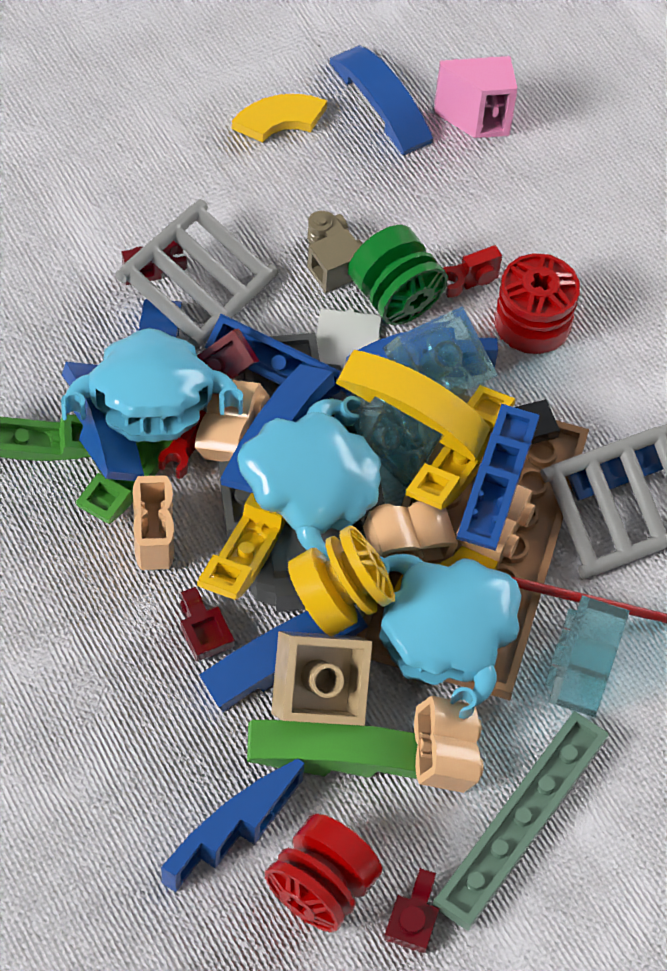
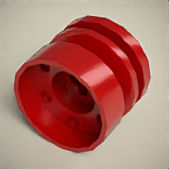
(536, 303)
(323, 872)

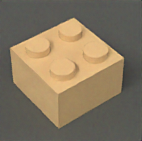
(321, 678)

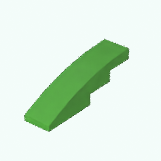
(332, 747)

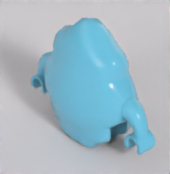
(151, 387)
(313, 470)
(450, 623)

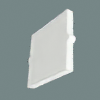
(342, 333)

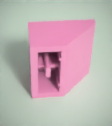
(477, 95)

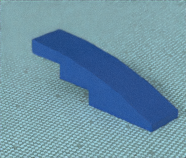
(289, 402)
(110, 450)
(498, 477)
(255, 662)
(243, 815)

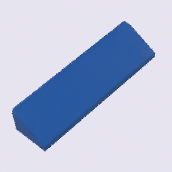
(275, 358)

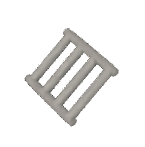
(176, 232)
(590, 462)

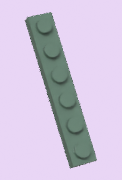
(520, 821)

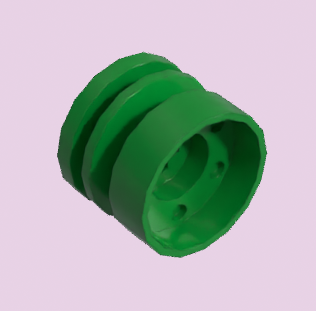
(397, 274)

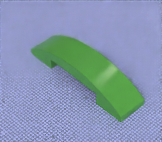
(41, 439)
(112, 497)

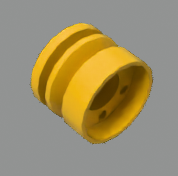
(335, 584)

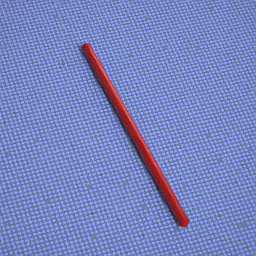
(576, 596)

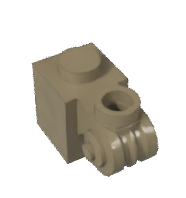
(330, 249)

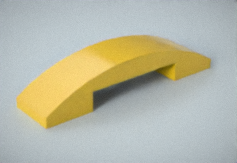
(418, 397)
(450, 471)
(243, 553)

